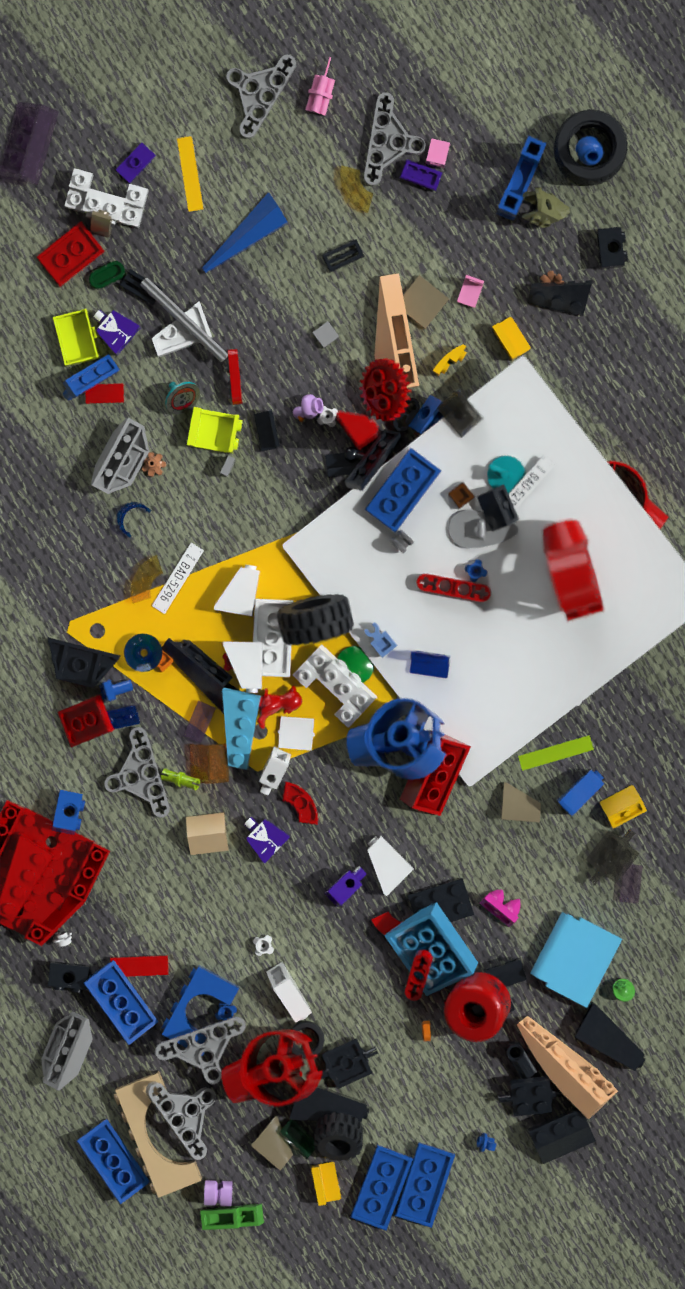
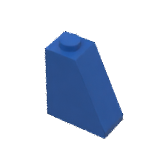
(581, 791)

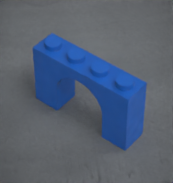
(521, 178)
(201, 982)

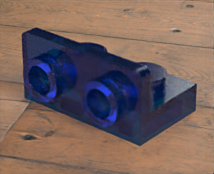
(124, 717)

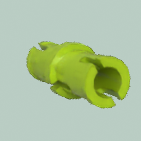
(180, 779)

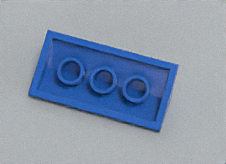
(120, 1002)
(113, 1161)

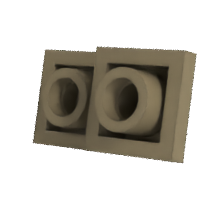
(101, 223)

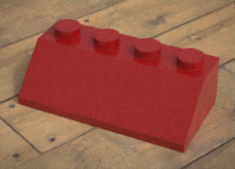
(358, 428)
(433, 790)

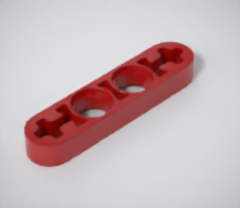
(454, 584)

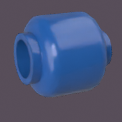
(589, 150)

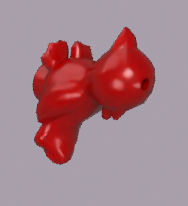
(272, 703)

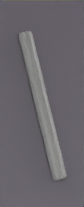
(184, 320)

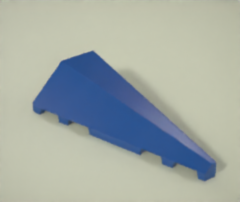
(260, 223)

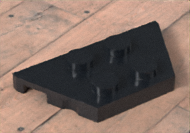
(80, 663)

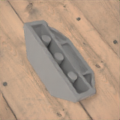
(121, 457)
(66, 1050)

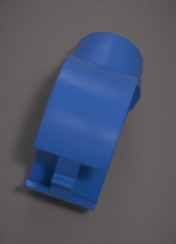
(383, 734)

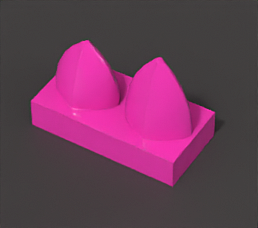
(506, 913)

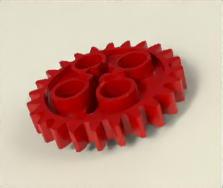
(385, 389)

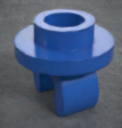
(485, 1142)

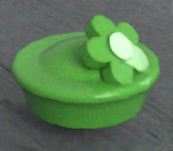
(623, 990)

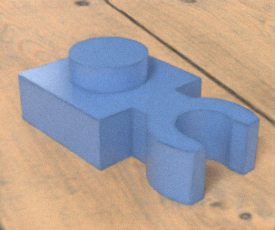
(382, 642)

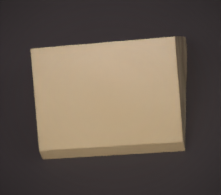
(207, 833)

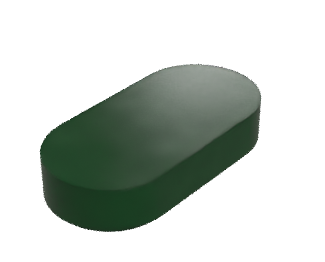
(107, 275)

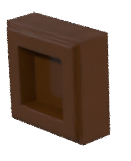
(461, 495)

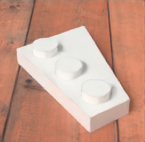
(176, 337)

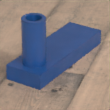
(89, 377)
(110, 691)

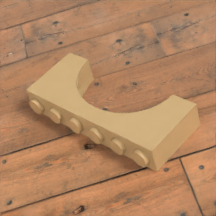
(164, 1173)

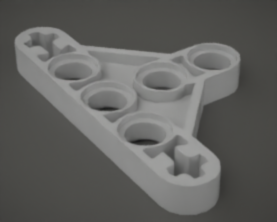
(264, 84)
(390, 131)
(143, 784)
(213, 1044)
(178, 1107)

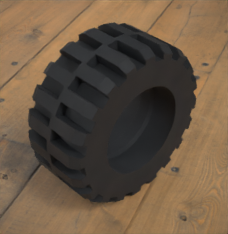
(315, 619)

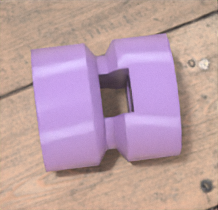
(218, 1193)

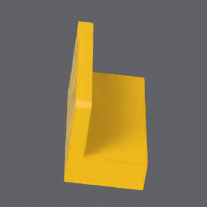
(511, 338)
(623, 806)
(326, 1182)

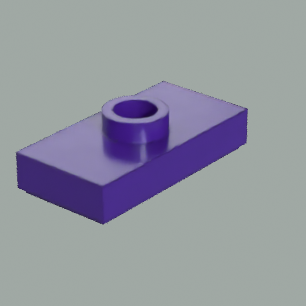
(135, 163)
(421, 175)

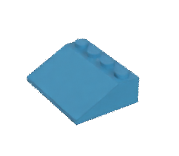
(433, 932)

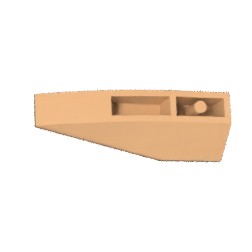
(392, 328)
(567, 1069)

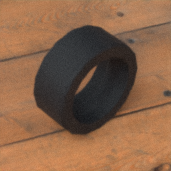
(320, 1036)

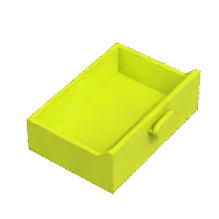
(76, 337)

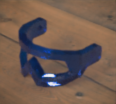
(122, 512)

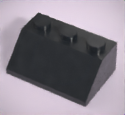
(561, 1135)

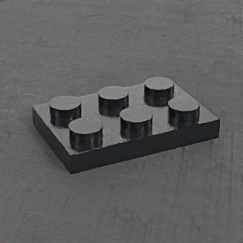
(450, 897)

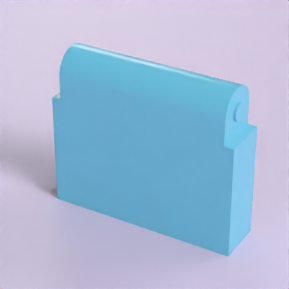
(575, 958)

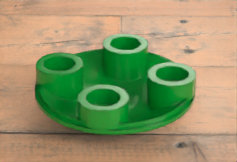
(357, 662)

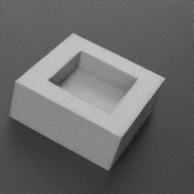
(325, 334)
(228, 466)

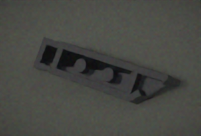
(200, 669)

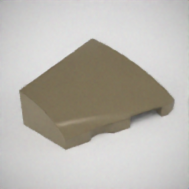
(519, 806)
(273, 1145)

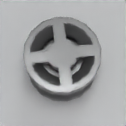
(401, 543)

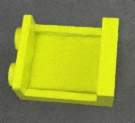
(214, 430)

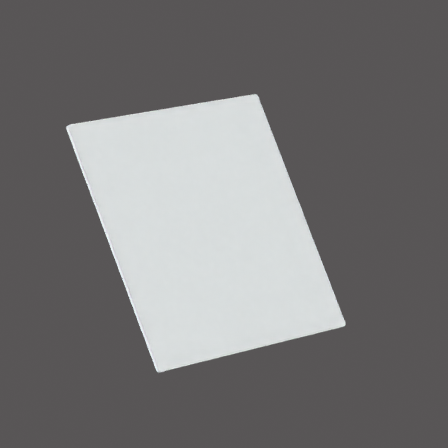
(515, 654)

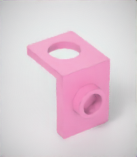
(437, 153)
(470, 291)

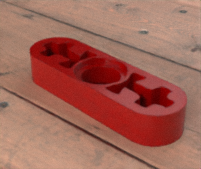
(235, 376)
(416, 967)

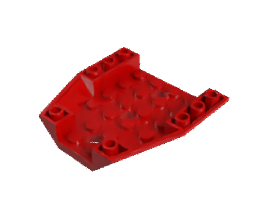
(64, 882)

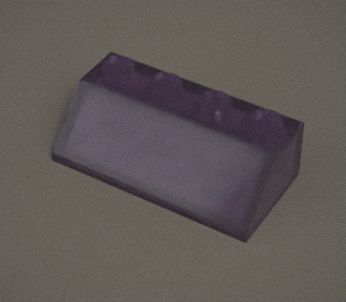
(28, 142)

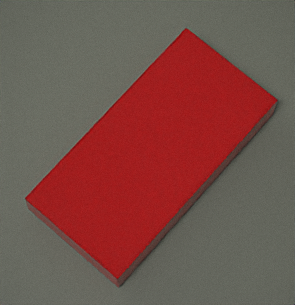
(105, 394)

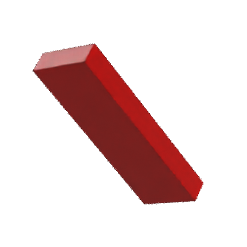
(143, 965)

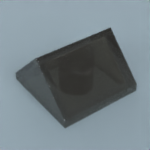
(460, 413)

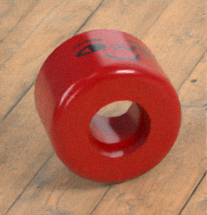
(486, 991)

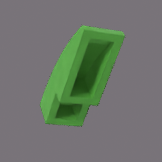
(232, 1217)

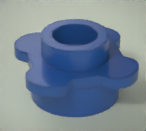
(476, 565)
(224, 1007)

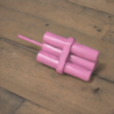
(320, 93)

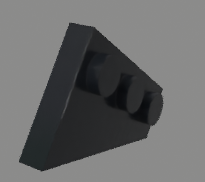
(565, 297)

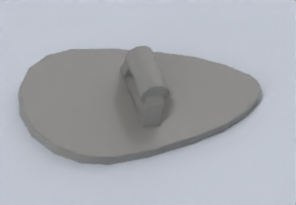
(472, 530)

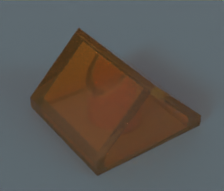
(209, 763)

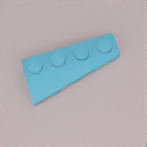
(240, 724)

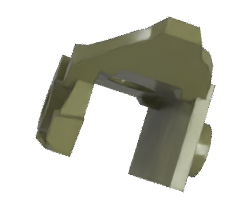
(543, 216)

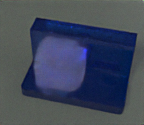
(429, 664)

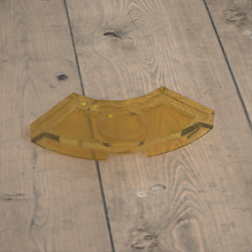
(354, 190)
(144, 578)

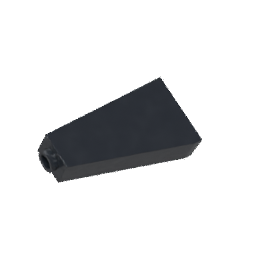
(605, 1036)
(326, 1101)

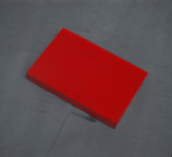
(70, 254)
(85, 721)

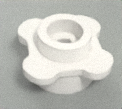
(329, 421)
(62, 938)
(262, 950)

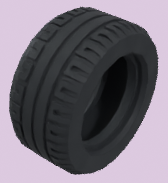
(597, 120)

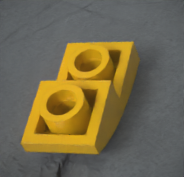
(455, 355)

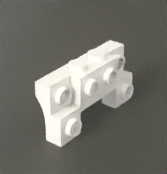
(86, 200)
(339, 680)

